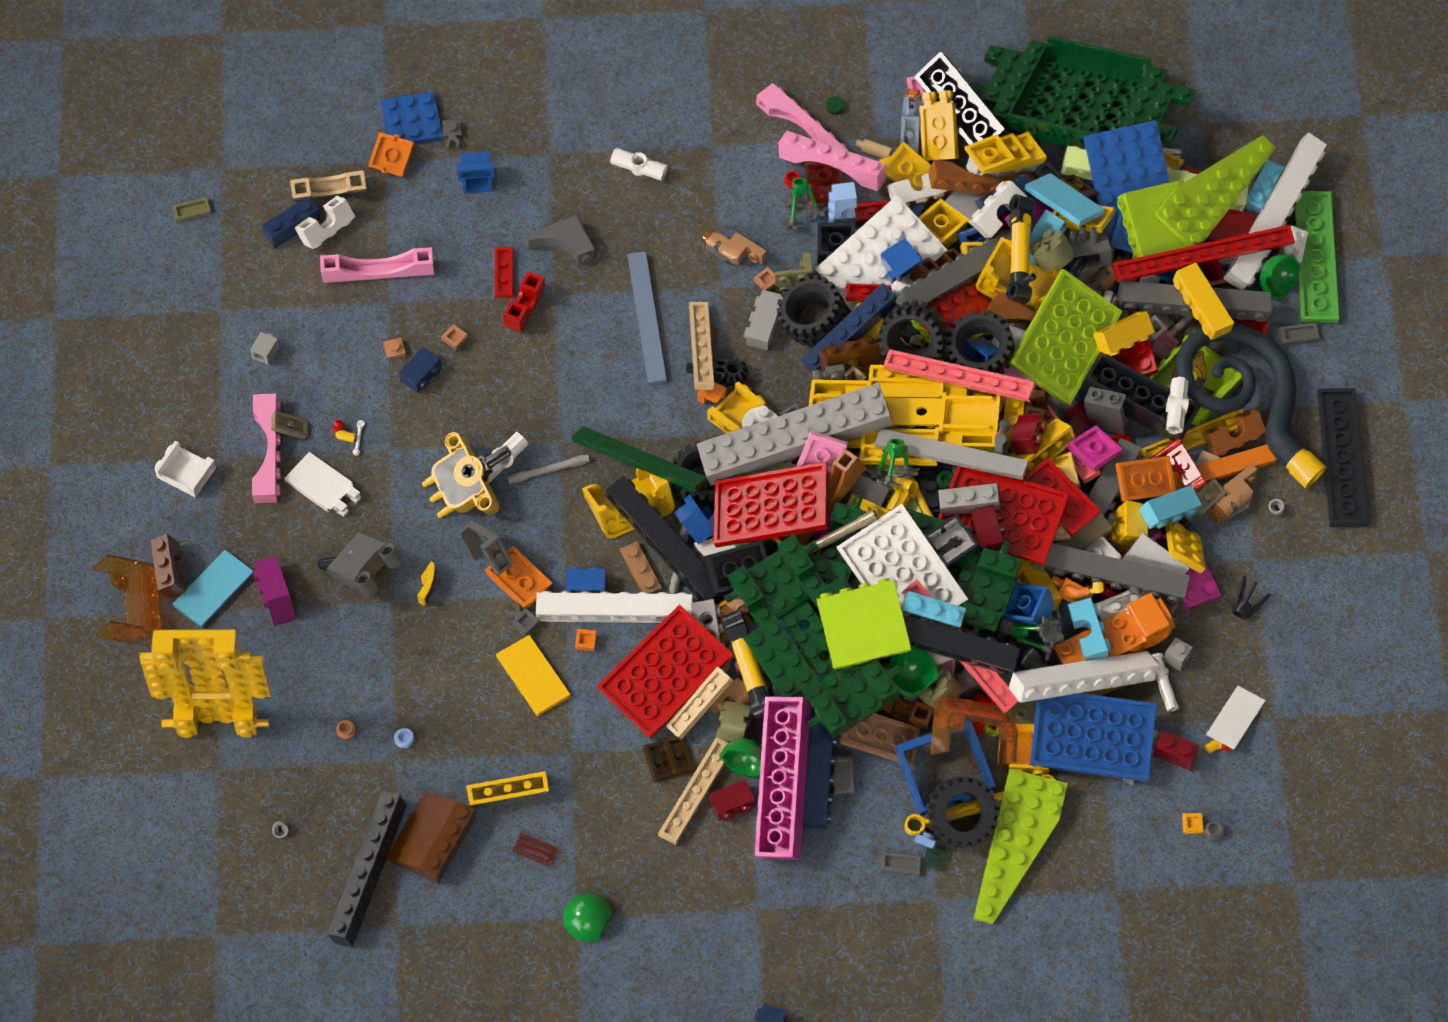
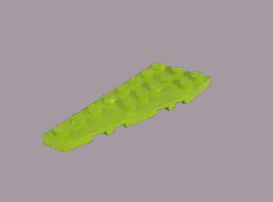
(1203, 200)
(1026, 820)

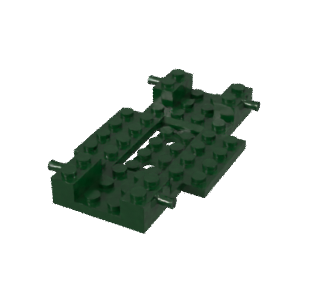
(984, 577)
(781, 590)

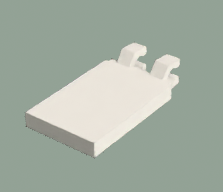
(322, 484)

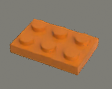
(1145, 478)
(521, 579)

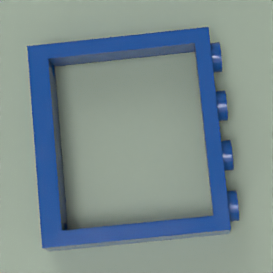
(925, 740)

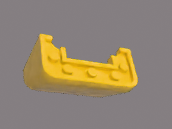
(997, 271)
(609, 518)

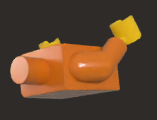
(1074, 591)

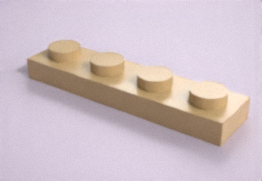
(699, 703)

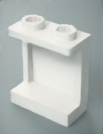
(184, 469)

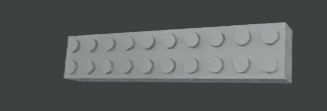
(786, 435)

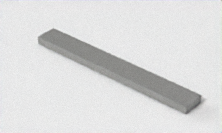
(956, 454)

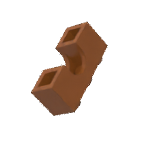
(1248, 428)

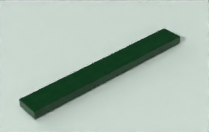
(639, 459)

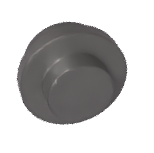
(1214, 831)

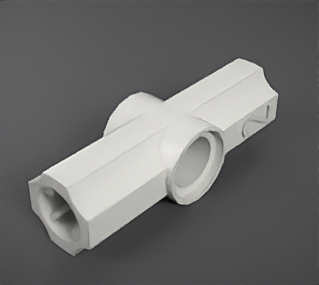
(629, 160)
(1177, 405)
(516, 444)

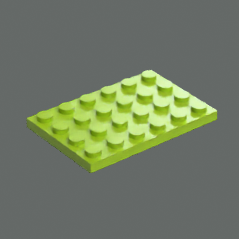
(1060, 337)

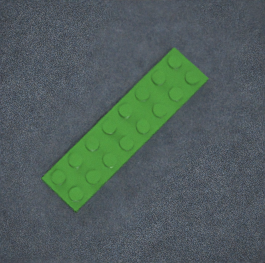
(1318, 267)

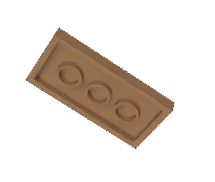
(880, 736)

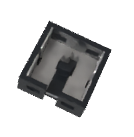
(952, 542)

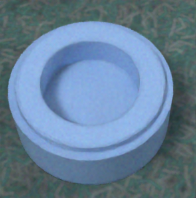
(404, 738)

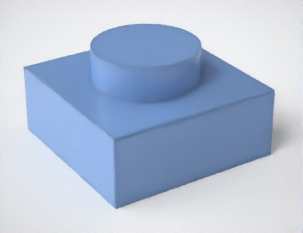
(926, 839)

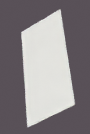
(1235, 717)

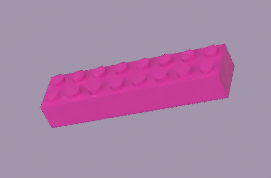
(782, 778)

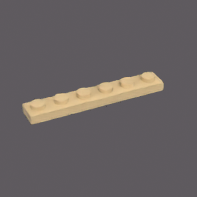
(701, 346)
(693, 793)

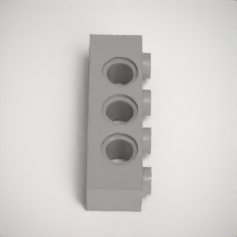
(710, 610)

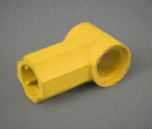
(903, 493)

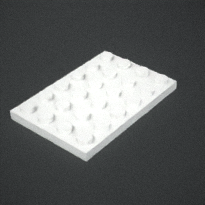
(859, 257)
(899, 551)

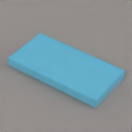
(1064, 199)
(213, 588)

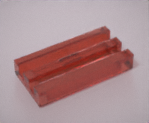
(517, 850)

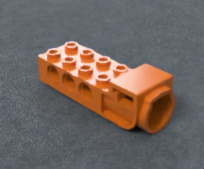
(1128, 632)

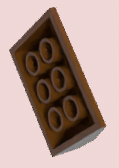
(432, 836)

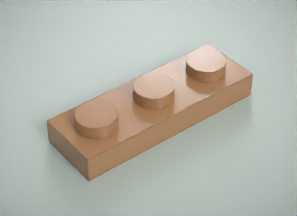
(640, 568)

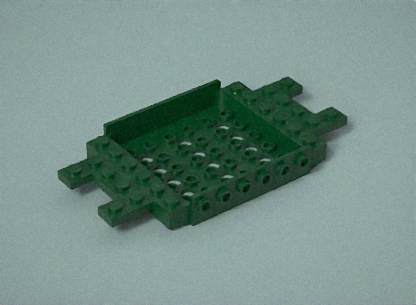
(1025, 75)

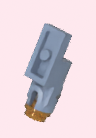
(911, 118)

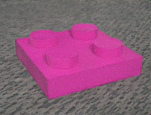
(1094, 448)
(1200, 588)

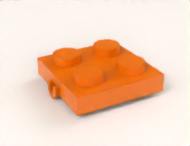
(391, 154)

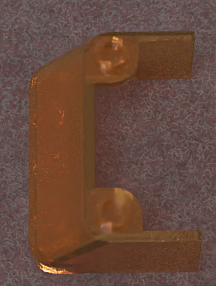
(141, 598)
(951, 716)

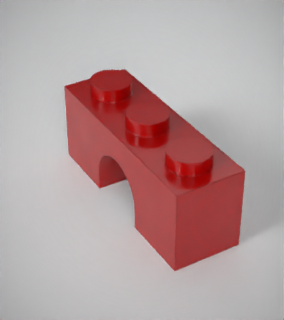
(519, 311)

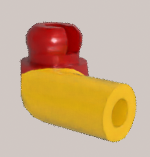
(340, 432)
(1214, 745)

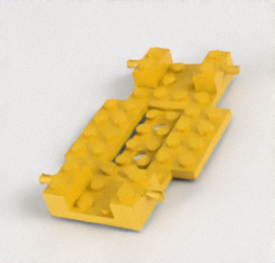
(963, 414)
(212, 698)

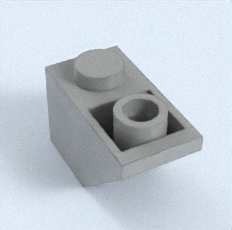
(1160, 323)

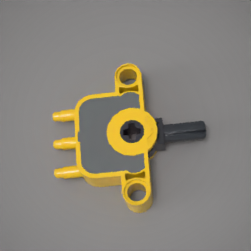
(464, 478)

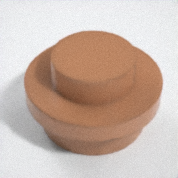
(345, 729)

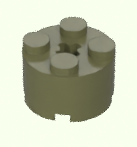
(1052, 250)
(944, 686)
(734, 720)

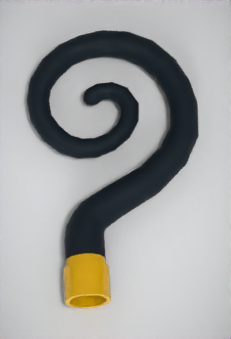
(1301, 463)

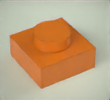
(585, 640)

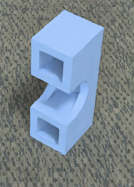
(842, 203)

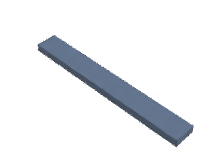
(647, 318)

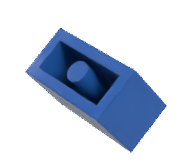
(587, 580)

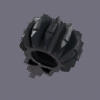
(722, 371)

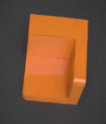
(712, 395)

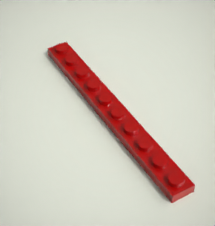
(1203, 253)

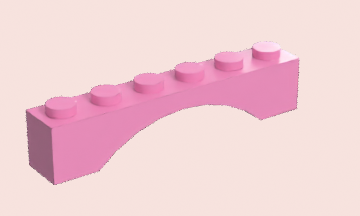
(778, 104)
(862, 169)
(342, 268)
(265, 481)

